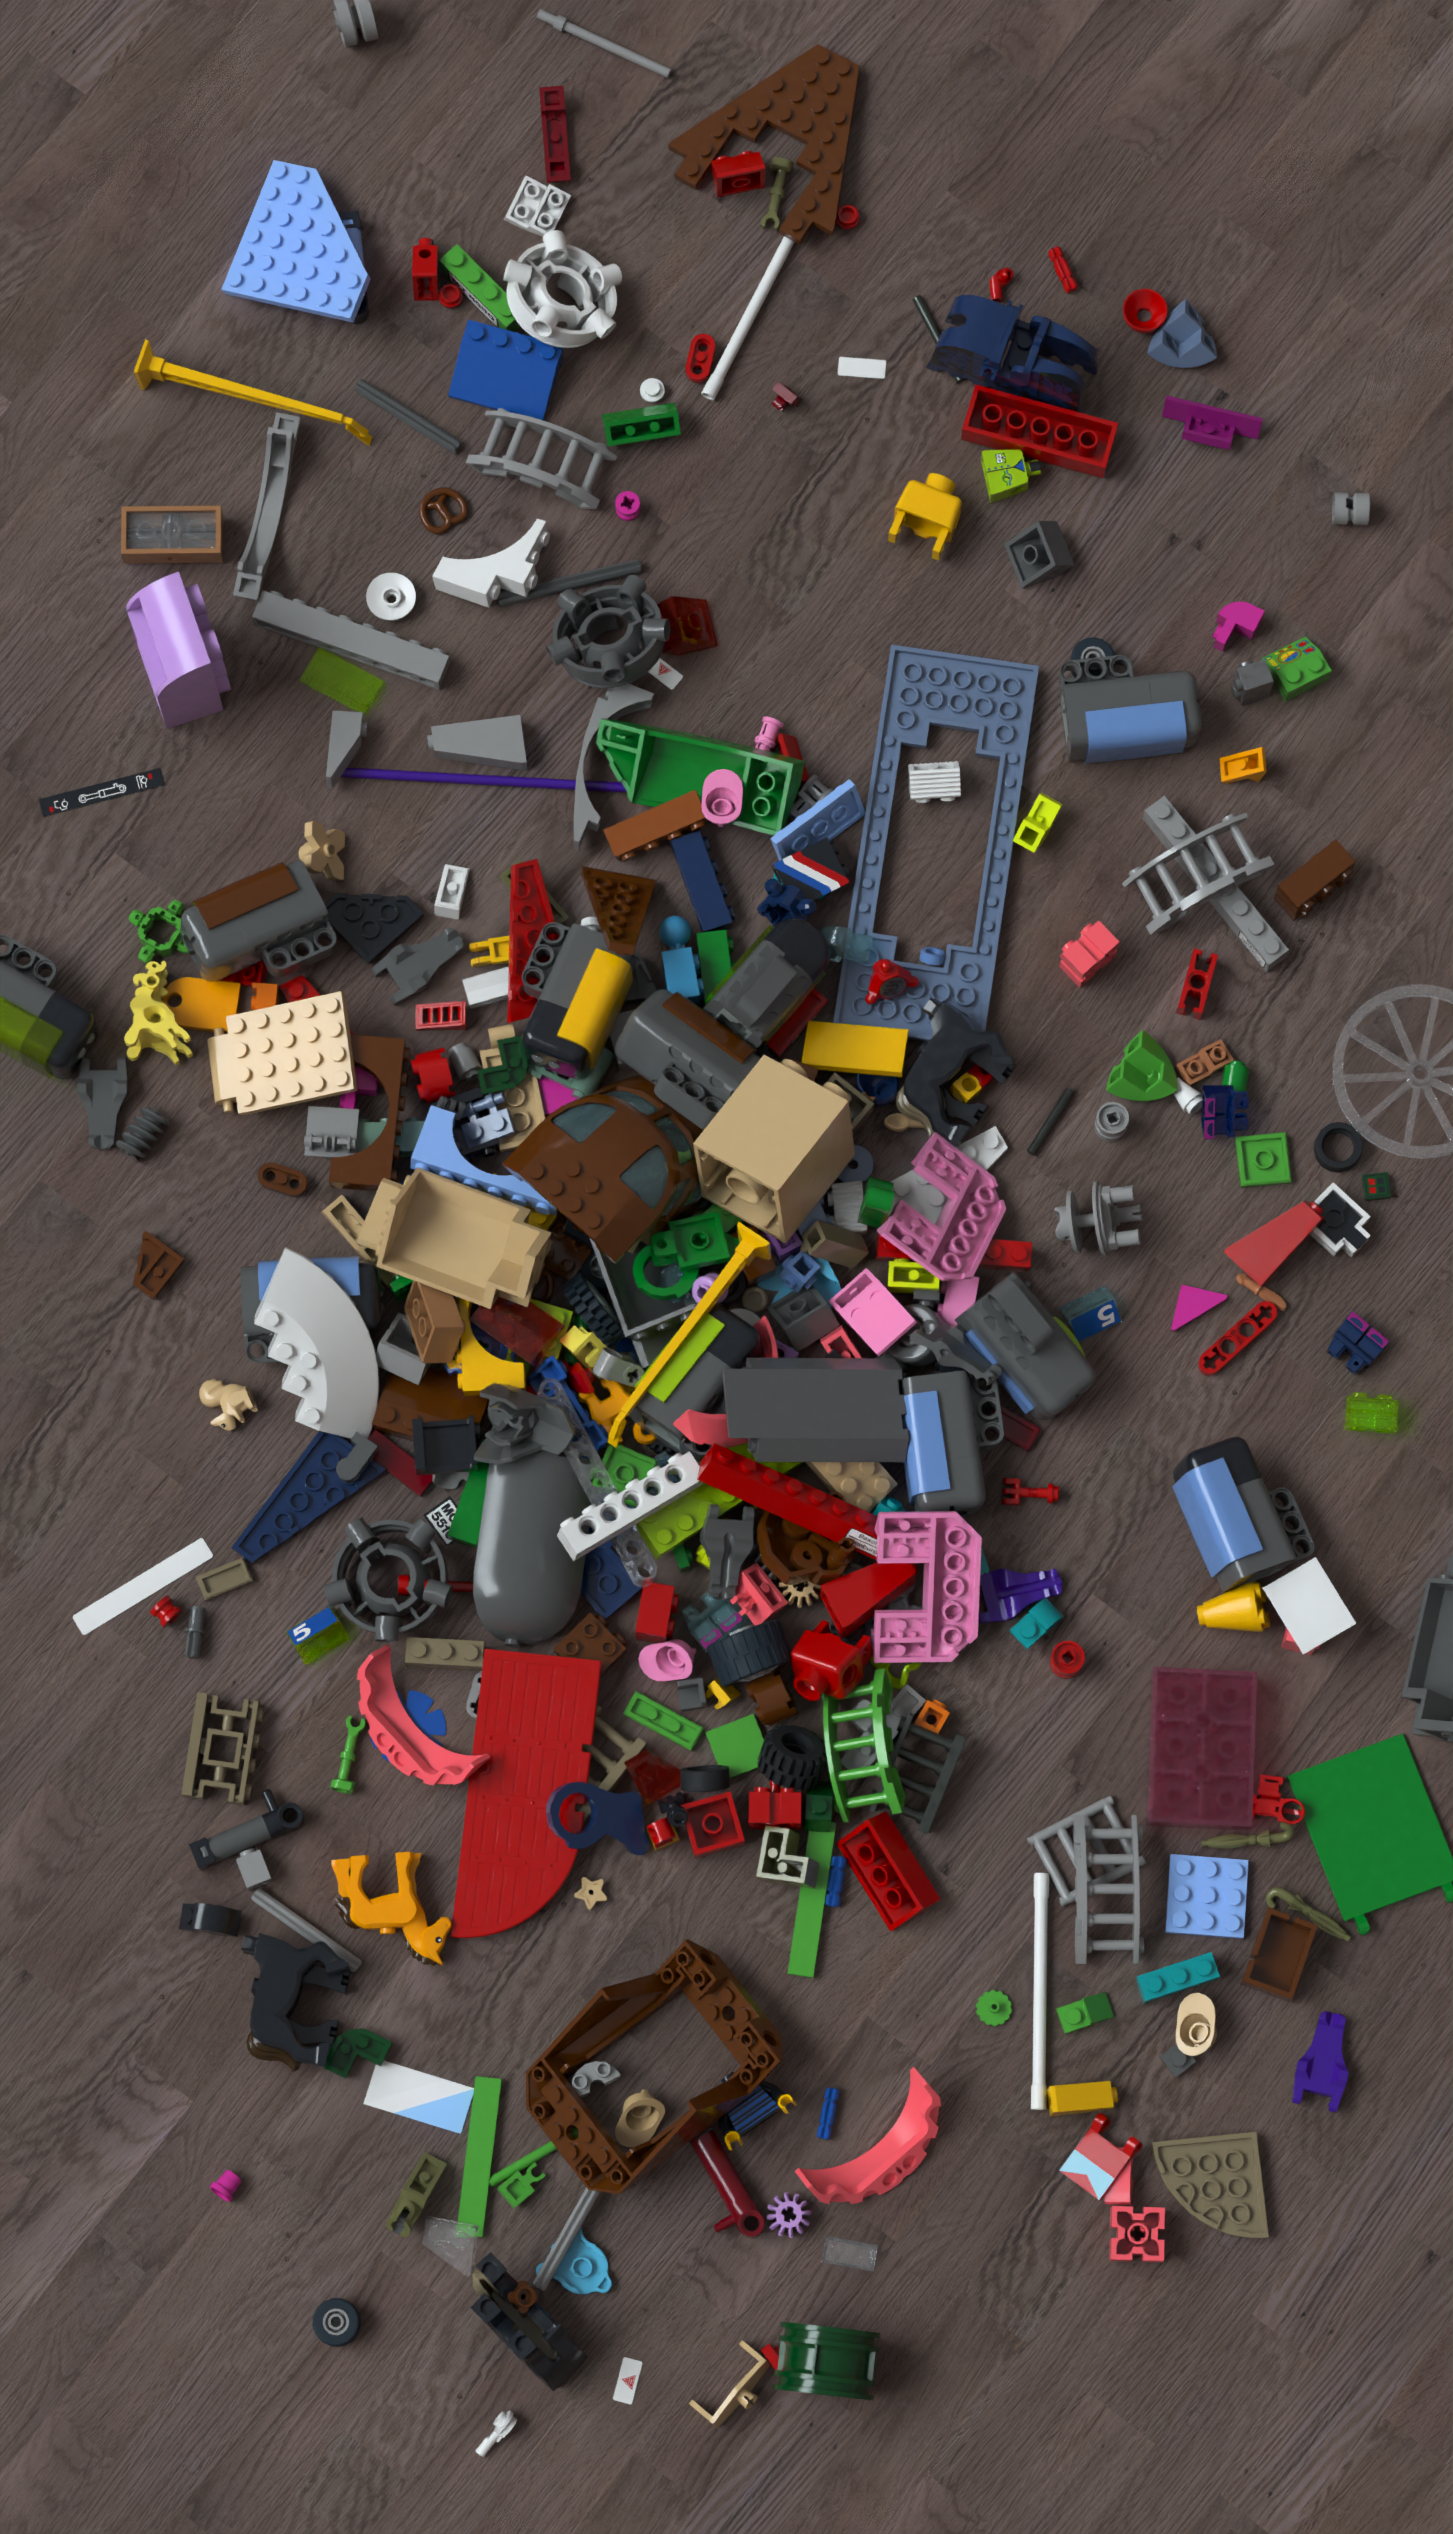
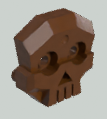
(785, 1543)

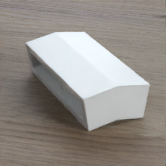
(487, 987)

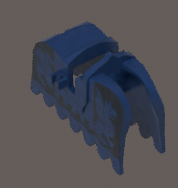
(979, 345)

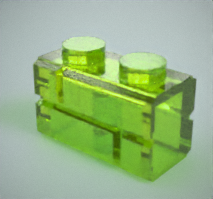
(1370, 1414)

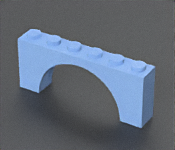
(439, 1155)

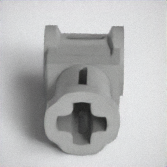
(808, 796)

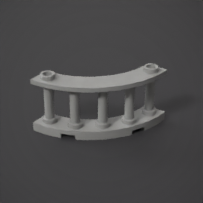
(532, 473)
(1205, 891)
(1085, 1889)

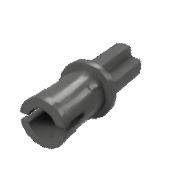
(195, 1632)

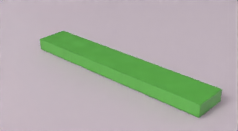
(811, 1906)
(479, 2152)

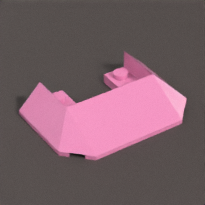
(966, 1224)
(950, 1586)

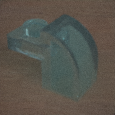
(847, 944)

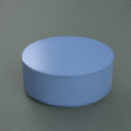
(932, 956)

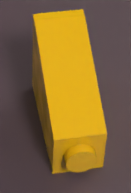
(1081, 2098)

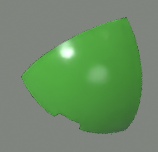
(1143, 1072)

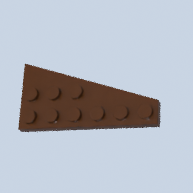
(619, 906)

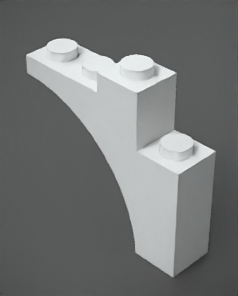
(483, 577)

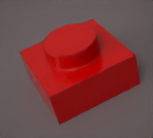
(771, 2355)

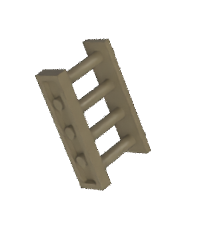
(614, 1769)

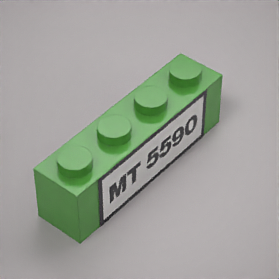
(478, 287)

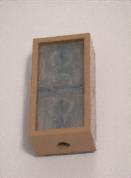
(171, 534)

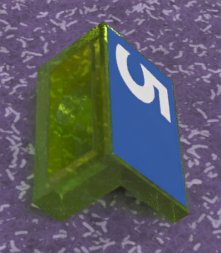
(317, 1635)

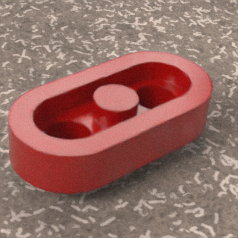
(699, 359)

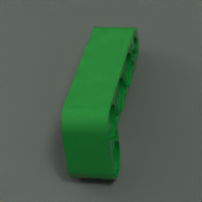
(876, 1202)

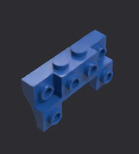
(556, 1369)

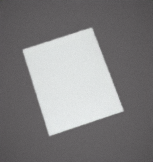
(1309, 1605)

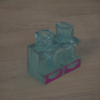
(703, 1629)

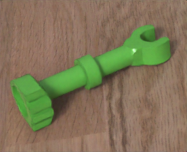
(347, 1756)

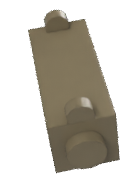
(834, 1244)

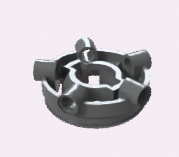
(598, 613)
(365, 1540)

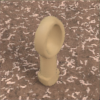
(899, 1122)

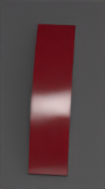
(555, 134)

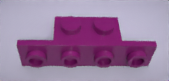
(1210, 424)

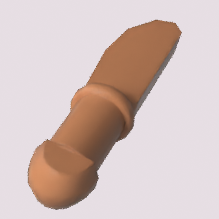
(1262, 1291)

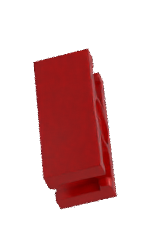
(1204, 977)

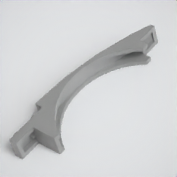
(274, 485)
(616, 704)

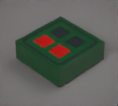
(1376, 1186)

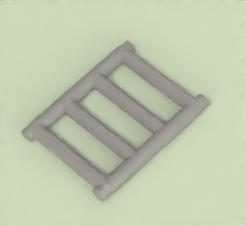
(1060, 1828)

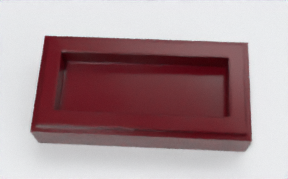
(1017, 1429)

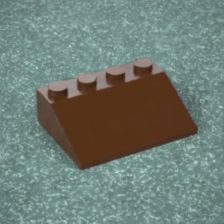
(432, 1400)

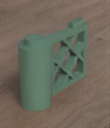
(584, 1085)

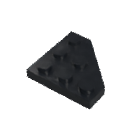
(371, 921)

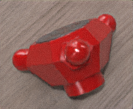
(888, 981)

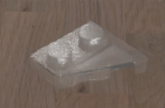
(452, 2242)

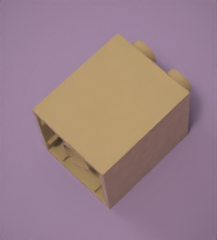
(775, 1147)

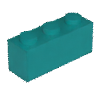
(1177, 1977)

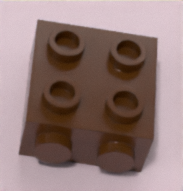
(592, 1642)

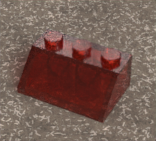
(519, 1328)

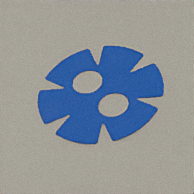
(416, 1708)

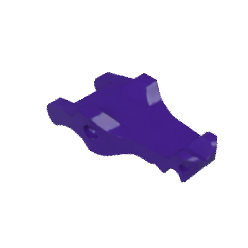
(1011, 1592)
(1323, 2066)

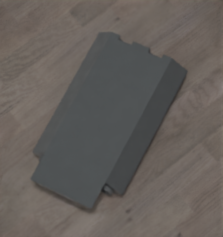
(817, 1409)

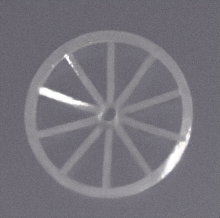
(1339, 1079)

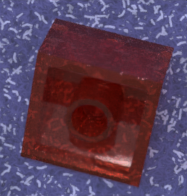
(689, 625)

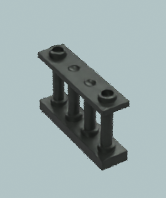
(942, 1769)

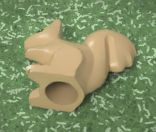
(233, 1400)

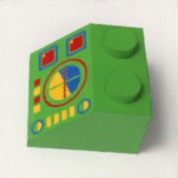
(1297, 668)

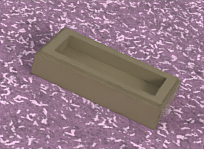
(224, 1579)

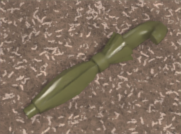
(1237, 1840)
(1295, 1902)

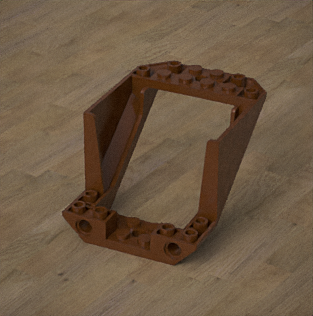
(613, 2015)

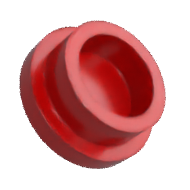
(848, 217)
(450, 296)

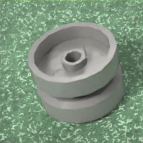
(351, 18)

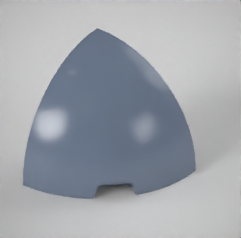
(1183, 339)

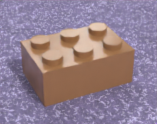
(434, 1323)

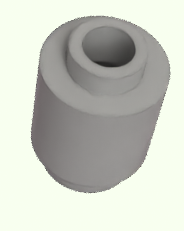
(464, 1061)

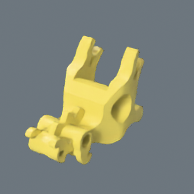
(152, 1019)

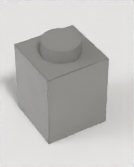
(253, 1869)

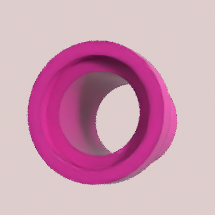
(226, 2185)

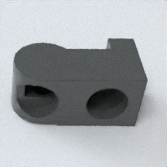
(352, 1467)

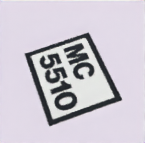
(441, 1518)

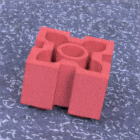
(1089, 953)
(1149, 2222)

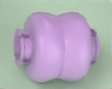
(703, 1284)

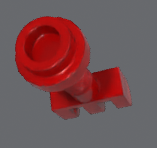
(1017, 1491)

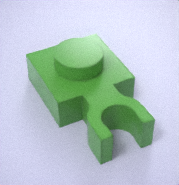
(518, 2187)

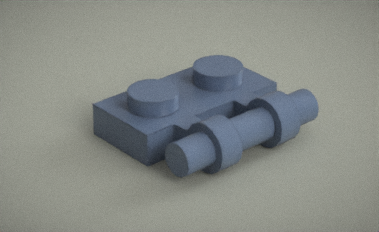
(490, 1127)

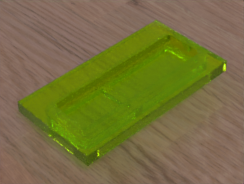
(341, 681)

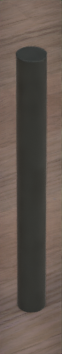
(930, 323)

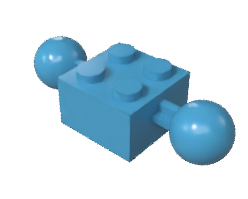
(679, 963)

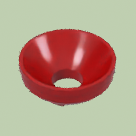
(1145, 300)

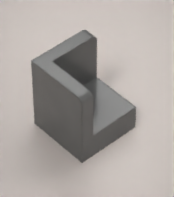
(691, 1694)

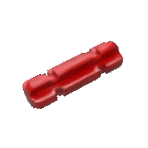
(1062, 269)

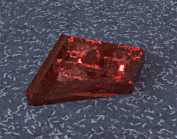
(652, 1775)

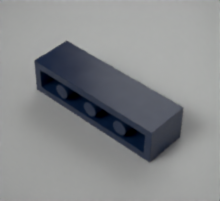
(701, 882)

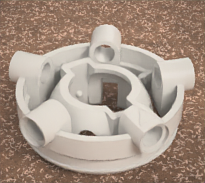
(581, 278)

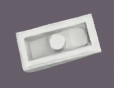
(451, 891)

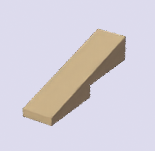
(349, 1225)

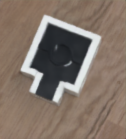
(1342, 1223)

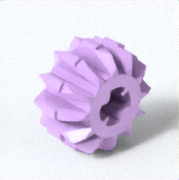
(796, 2212)

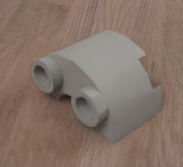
(593, 2073)

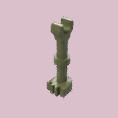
(782, 167)

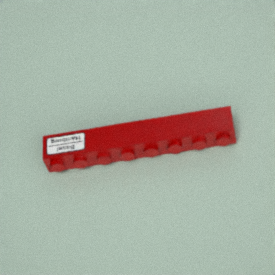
(788, 1498)

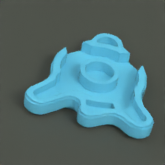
(583, 2268)

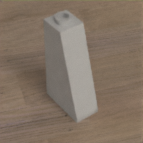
(483, 742)

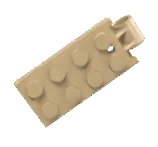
(522, 1101)

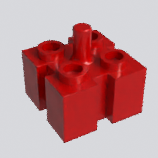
(774, 1807)

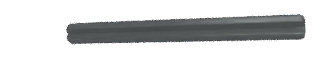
(573, 581)

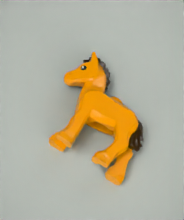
(391, 1910)

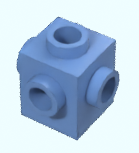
(799, 1271)

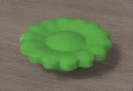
(993, 2008)

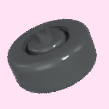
(904, 1349)

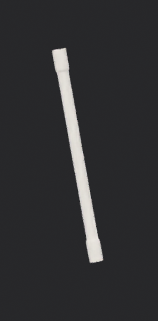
(717, 377)
(1038, 2086)

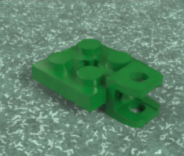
(678, 1245)

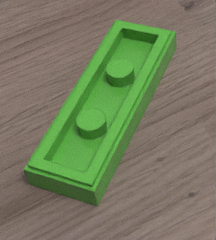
(663, 1721)

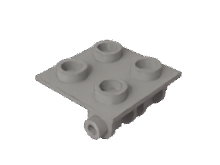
(331, 1132)

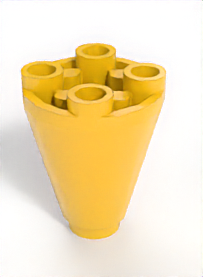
(1236, 1609)

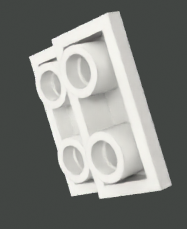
(537, 207)

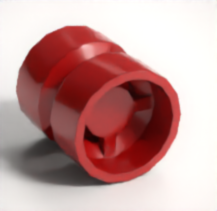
(1067, 1659)

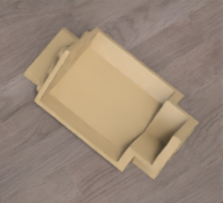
(455, 1239)

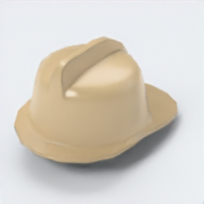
(1196, 2024)
(639, 2119)

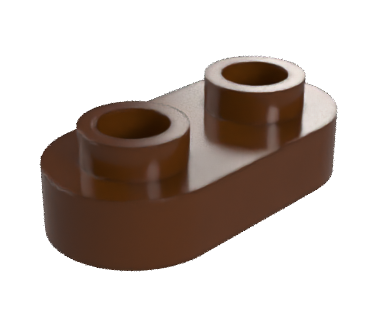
(283, 1179)

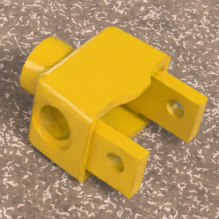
(928, 511)

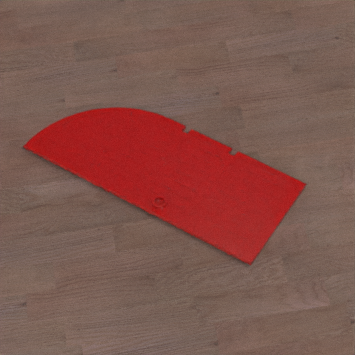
(534, 1727)

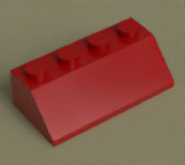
(888, 1870)

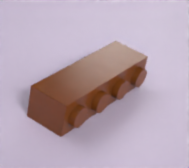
(656, 826)

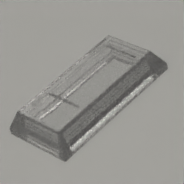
(849, 2253)

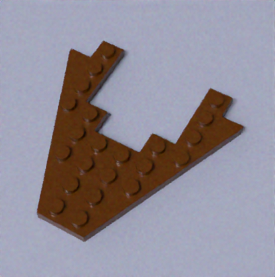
(804, 99)

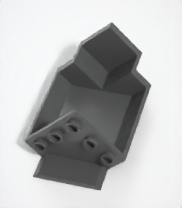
(643, 1320)
(1431, 1661)

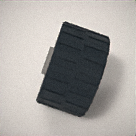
(750, 1652)

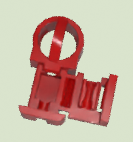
(1269, 1801)

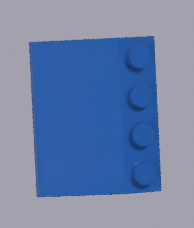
(505, 370)

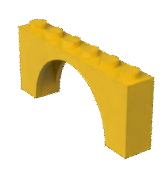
(481, 1367)

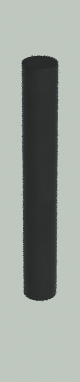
(1050, 1121)

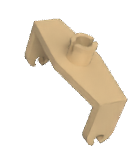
(740, 2393)

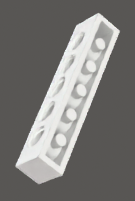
(579, 1543)

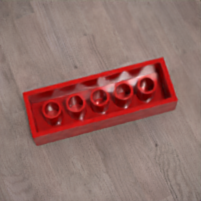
(1039, 430)

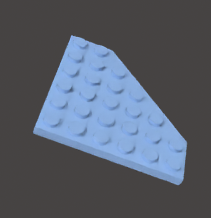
(298, 249)

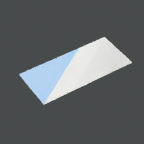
(419, 2096)

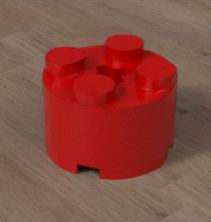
(433, 1074)

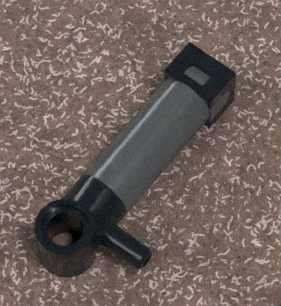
(246, 1835)

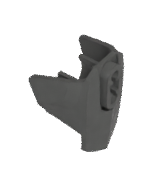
(521, 1425)

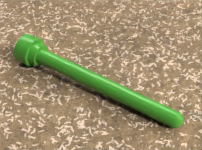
(525, 2161)

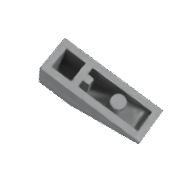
(344, 743)

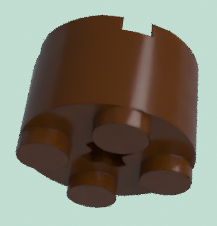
(772, 1697)

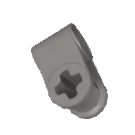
(617, 1367)

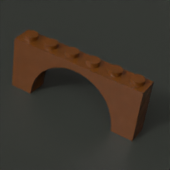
(385, 1061)

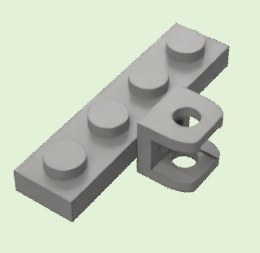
(902, 1704)

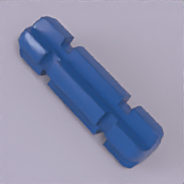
(836, 1881)
(828, 2113)

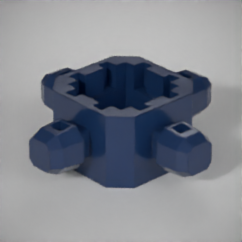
(785, 903)

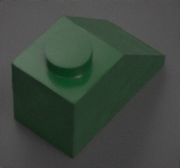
(818, 1807)

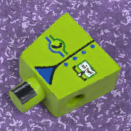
(1007, 473)

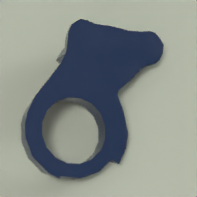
(610, 1814)

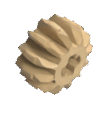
(800, 1596)

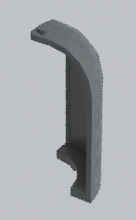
(522, 1571)

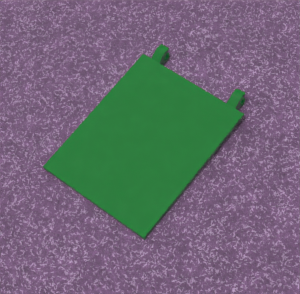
(1374, 1829)

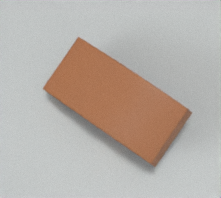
(1204, 1063)

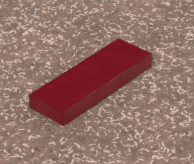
(399, 1464)

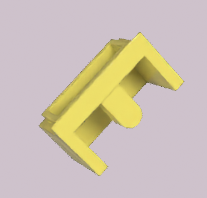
(583, 1346)

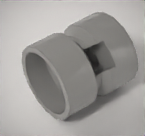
(1359, 507)
(1111, 1121)

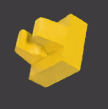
(724, 1694)

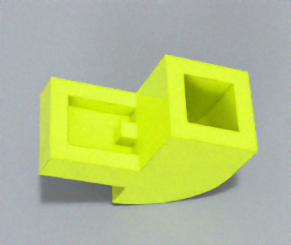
(1037, 823)

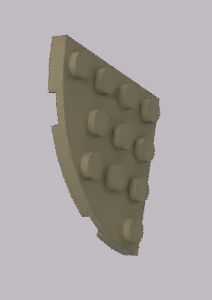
(1217, 2181)

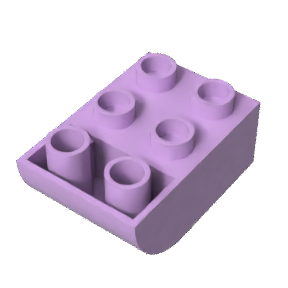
(178, 649)

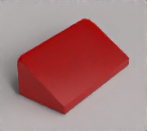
(789, 747)

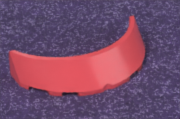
(712, 1428)
(399, 1736)
(889, 2159)

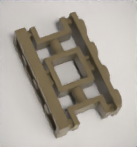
(202, 1746)

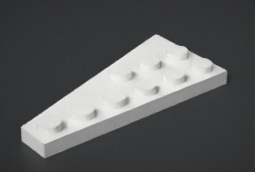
(926, 1198)

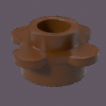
(530, 2296)

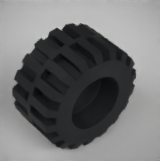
(792, 1757)

